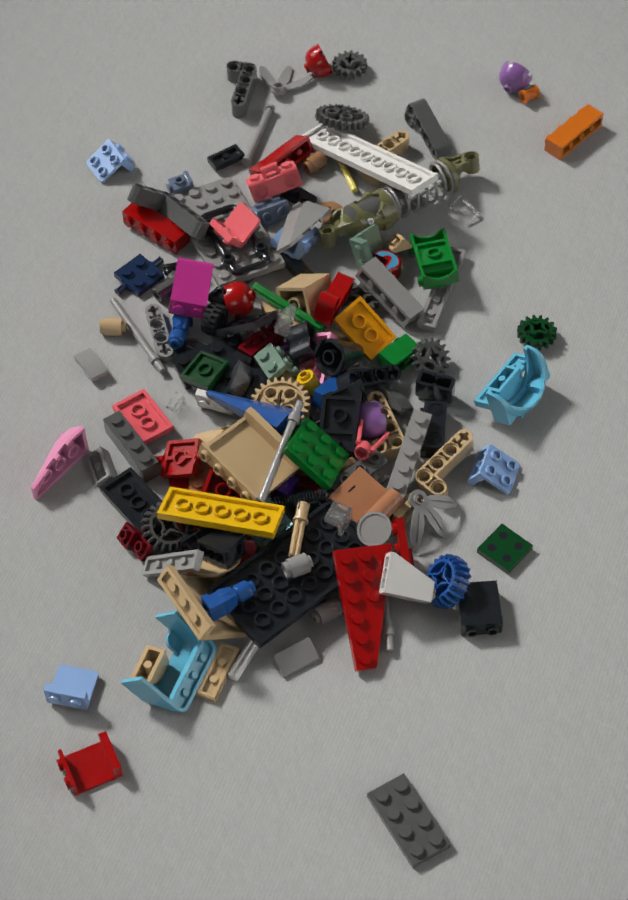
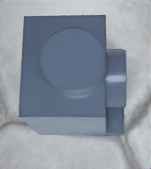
(180, 183)

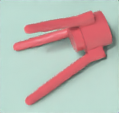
(363, 447)

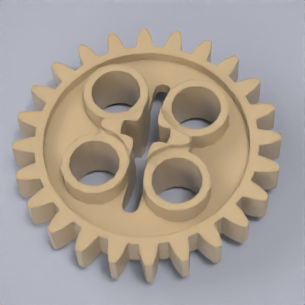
(288, 389)

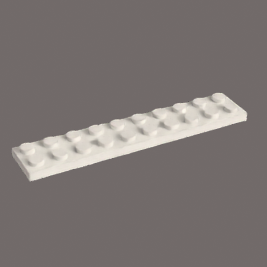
(371, 159)

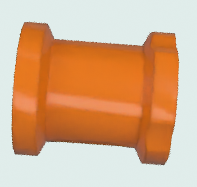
(529, 94)

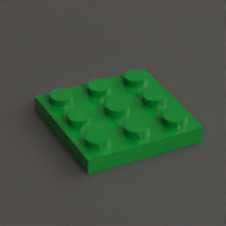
(316, 453)

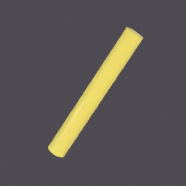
(348, 177)

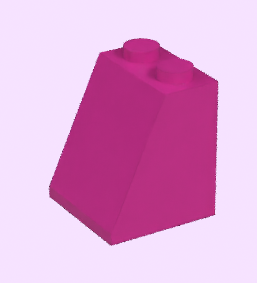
(190, 288)

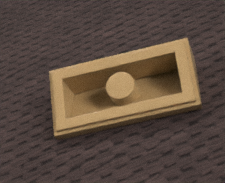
(397, 243)

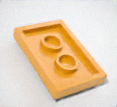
(364, 327)

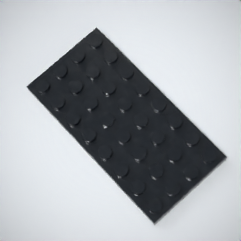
(281, 599)

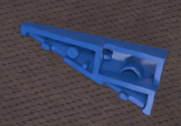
(273, 414)

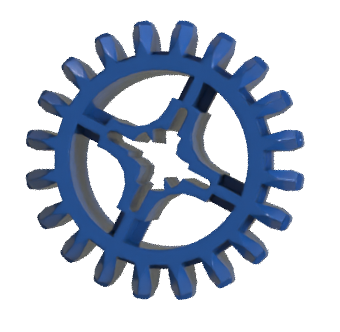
(450, 580)

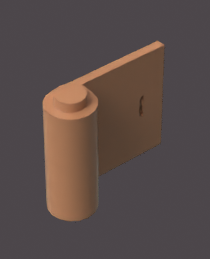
(366, 495)

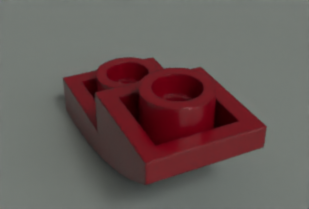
(132, 539)

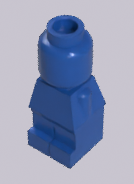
(180, 330)
(226, 599)

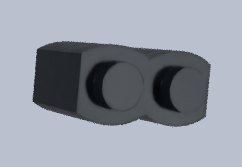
(302, 342)
(435, 386)

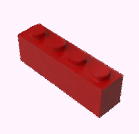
(293, 150)
(155, 227)

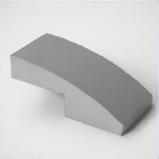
(91, 364)

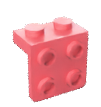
(237, 227)

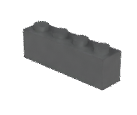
(131, 446)

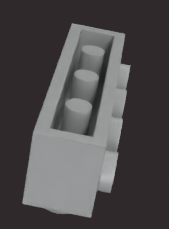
(389, 292)

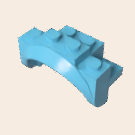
(510, 393)

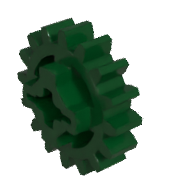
(537, 332)

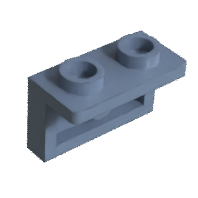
(271, 211)

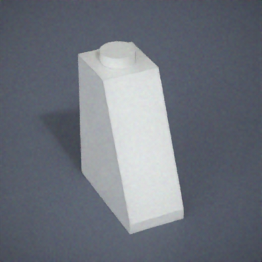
(405, 581)

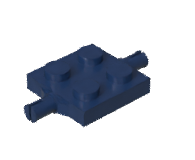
(138, 275)

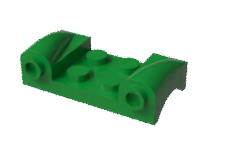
(434, 260)

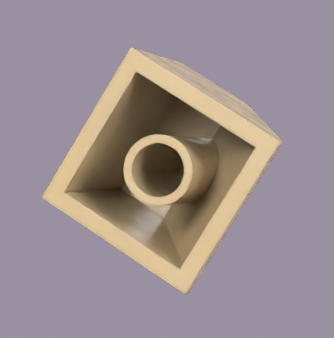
(304, 290)

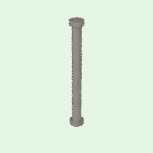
(247, 160)

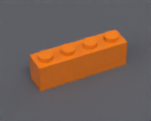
(573, 131)

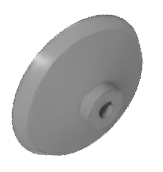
(374, 528)

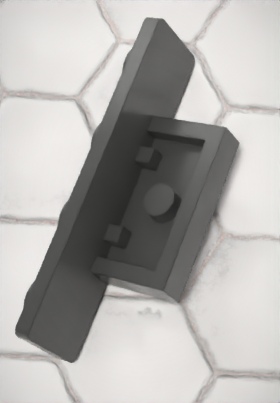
(370, 465)

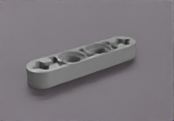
(159, 332)

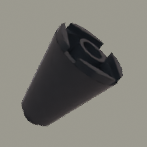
(337, 355)

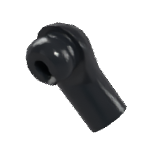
(168, 268)

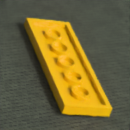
(221, 512)

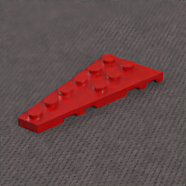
(359, 583)

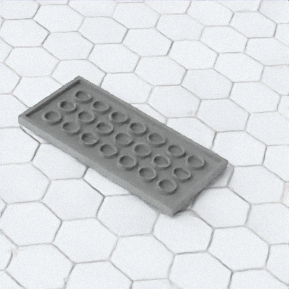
(214, 196)

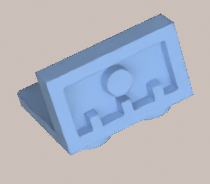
(495, 468)

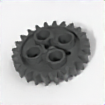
(342, 117)

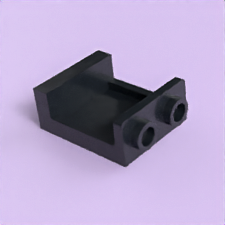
(481, 609)

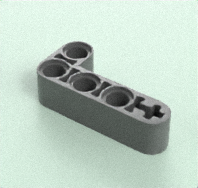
(246, 78)
(421, 115)

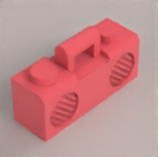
(275, 182)

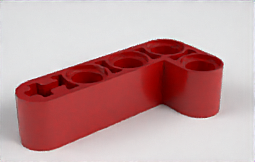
(332, 300)

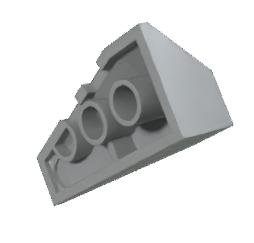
(299, 222)

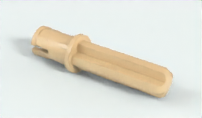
(299, 521)

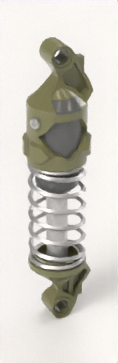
(386, 205)

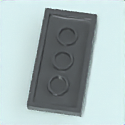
(408, 820)

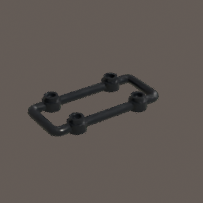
(228, 260)

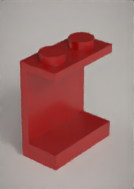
(90, 766)

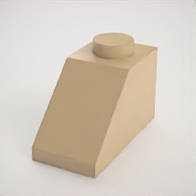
(152, 664)

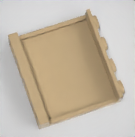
(246, 454)
(186, 593)

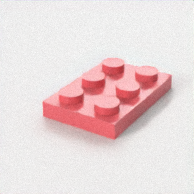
(144, 416)

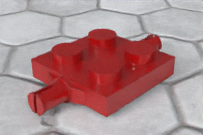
(180, 458)

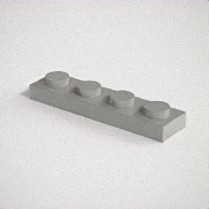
(183, 562)

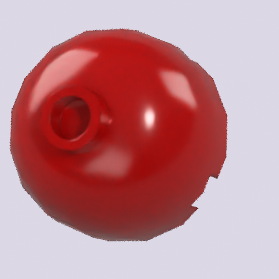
(317, 62)
(239, 299)

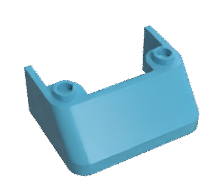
(184, 672)

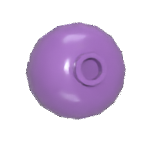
(514, 77)
(373, 421)

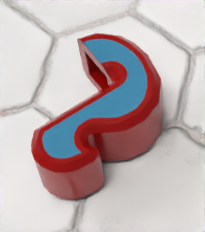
(390, 261)

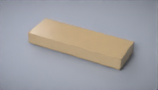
(218, 672)

